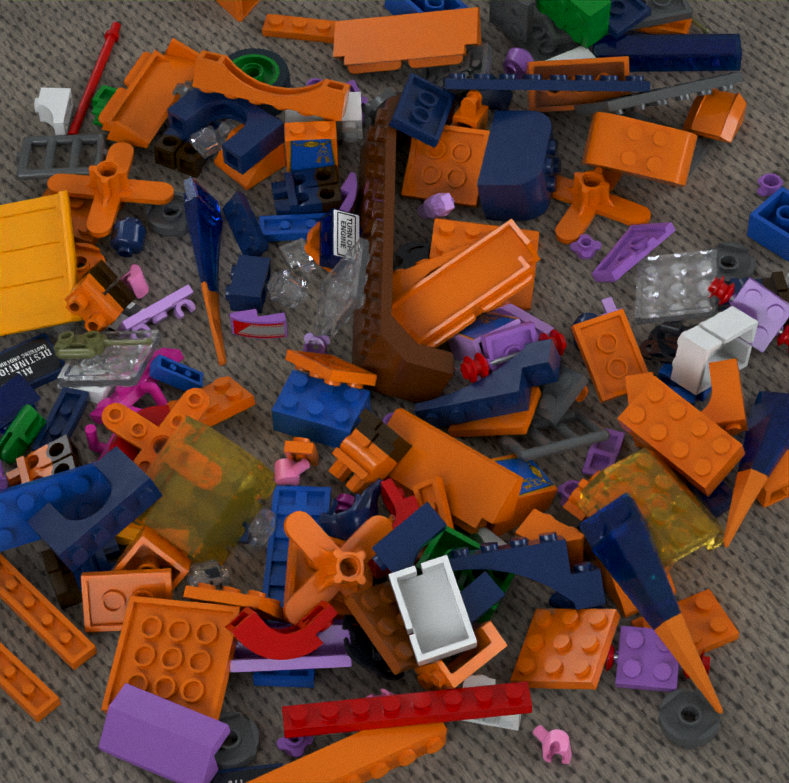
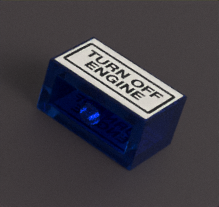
(337, 235)

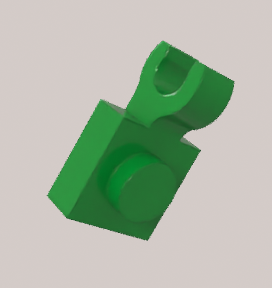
(100, 101)

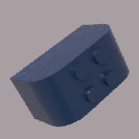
(518, 166)

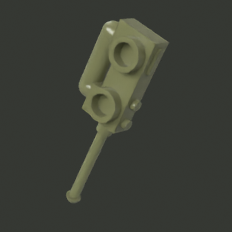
(88, 345)

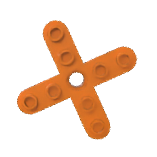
(109, 187)
(590, 196)
(145, 434)
(327, 558)

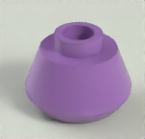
(516, 62)

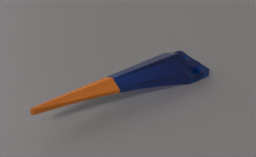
(205, 230)
(763, 447)
(629, 554)

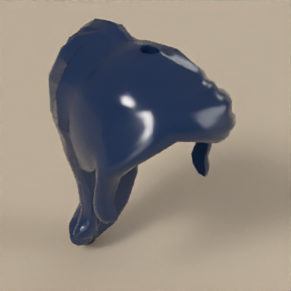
(347, 522)

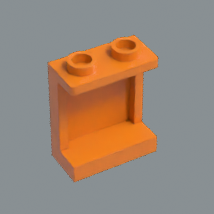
(437, 676)

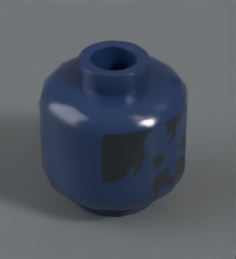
(128, 237)

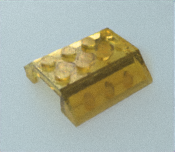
(205, 490)
(672, 511)

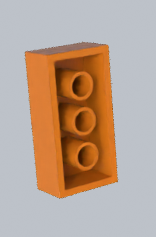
(565, 100)
(681, 435)

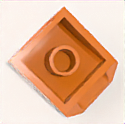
(716, 115)

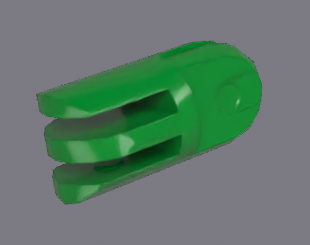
(20, 434)

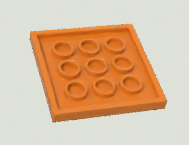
(175, 652)

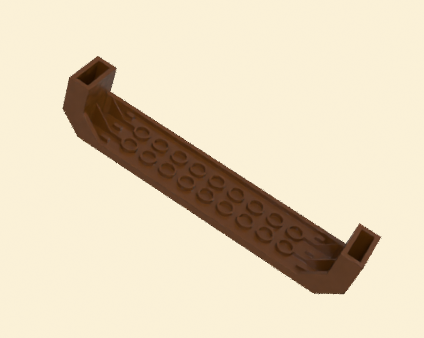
(379, 341)

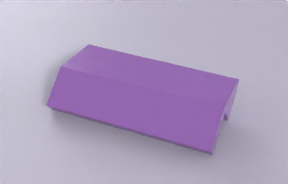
(328, 655)
(162, 736)

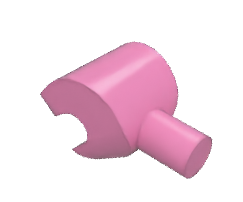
(136, 281)
(288, 471)
(554, 743)

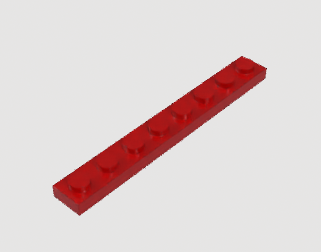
(406, 709)

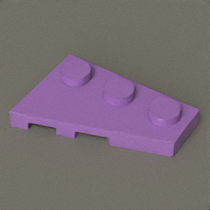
(630, 249)

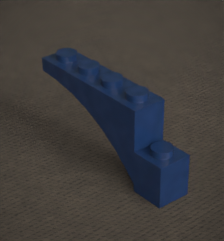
(500, 392)
(539, 560)

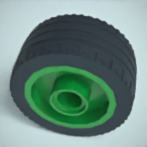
(264, 67)

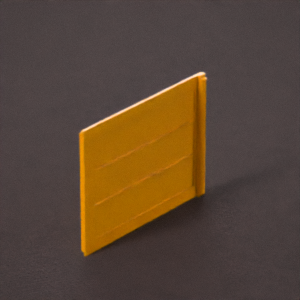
(36, 263)

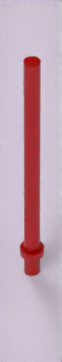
(111, 37)

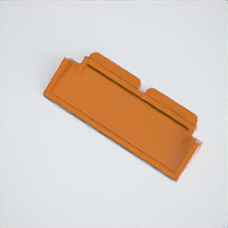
(419, 38)
(141, 110)
(467, 286)
(474, 484)

